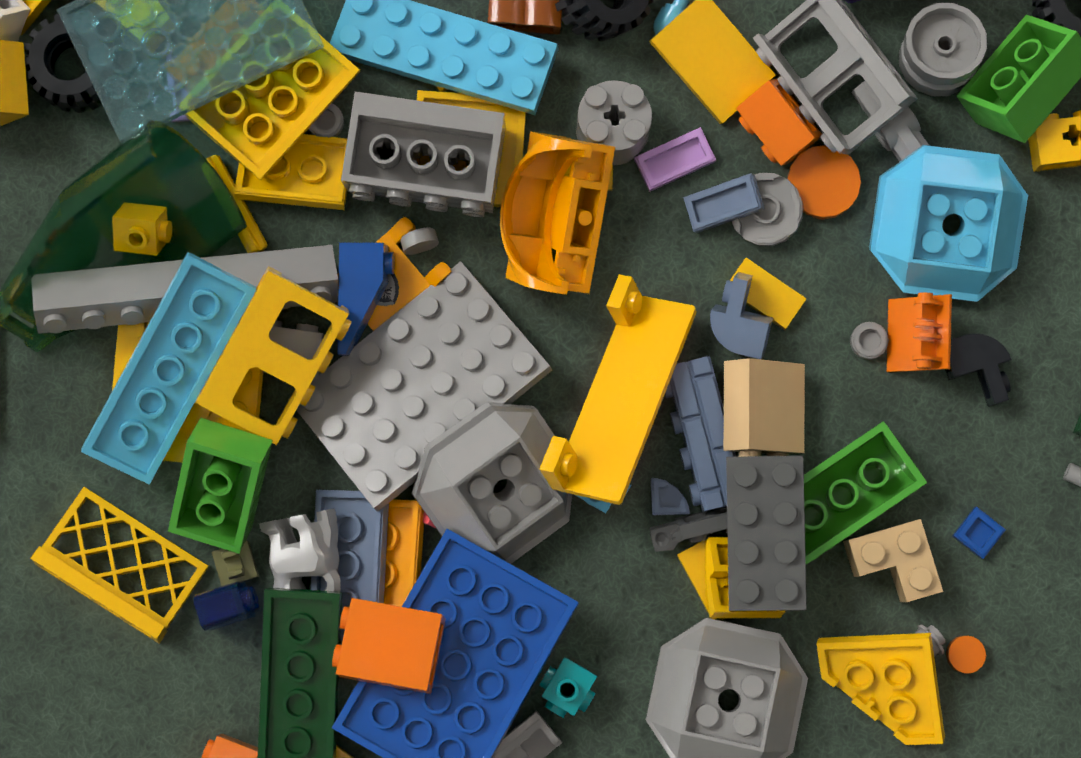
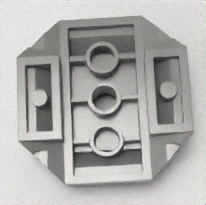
(469, 460)
(718, 658)

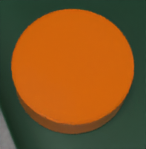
(966, 654)

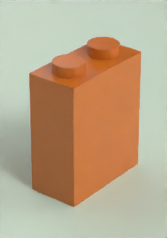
(389, 645)

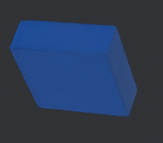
(978, 532)

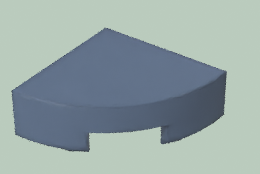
(667, 499)

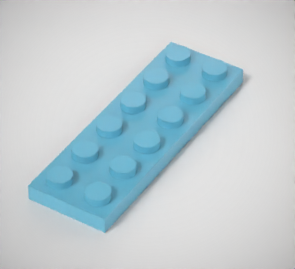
(446, 50)
(168, 368)

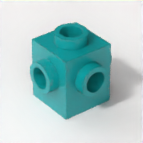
(568, 673)

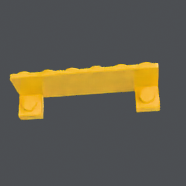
(622, 397)

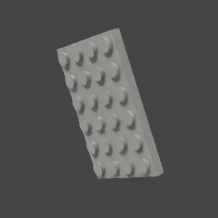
(417, 381)

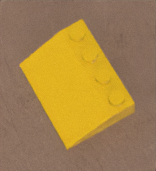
(273, 112)

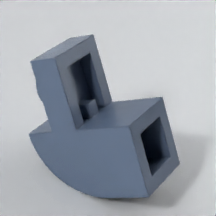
(736, 328)

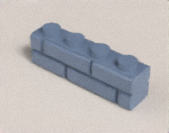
(701, 422)

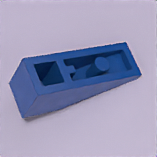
(361, 284)

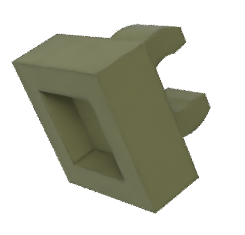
(235, 566)

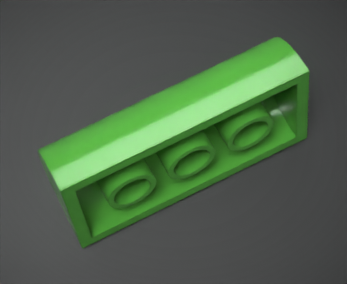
(855, 488)

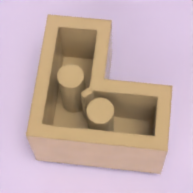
(902, 550)

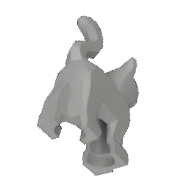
(312, 556)

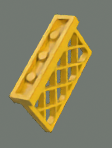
(102, 592)

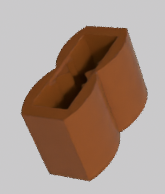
(526, 15)

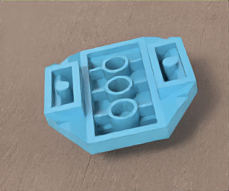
(910, 215)

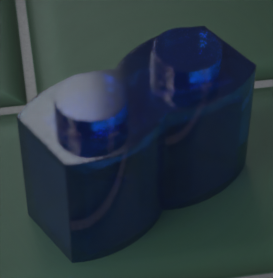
(225, 605)

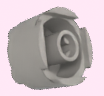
(618, 103)

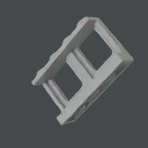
(855, 56)

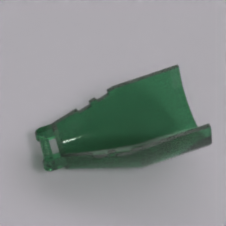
(77, 233)

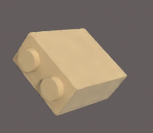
(764, 407)

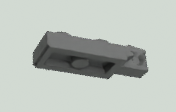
(693, 527)

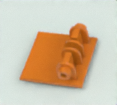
(919, 333)

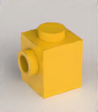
(141, 228)

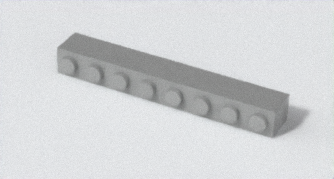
(134, 292)

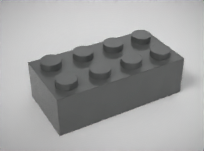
(766, 533)

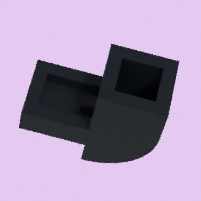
(981, 355)

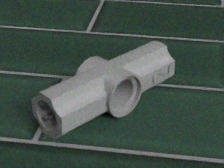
(901, 133)

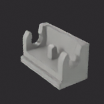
(529, 739)

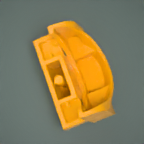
(555, 211)

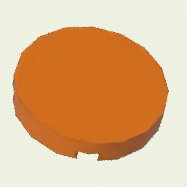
(825, 181)

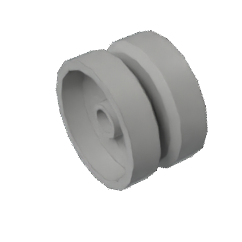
(942, 49)

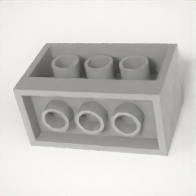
(420, 130)

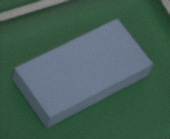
(724, 203)

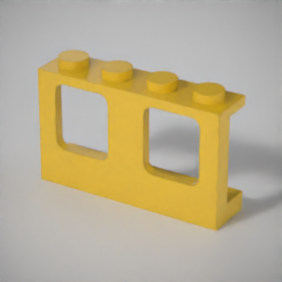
(253, 347)

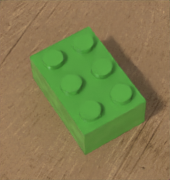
(1024, 78)
(219, 485)

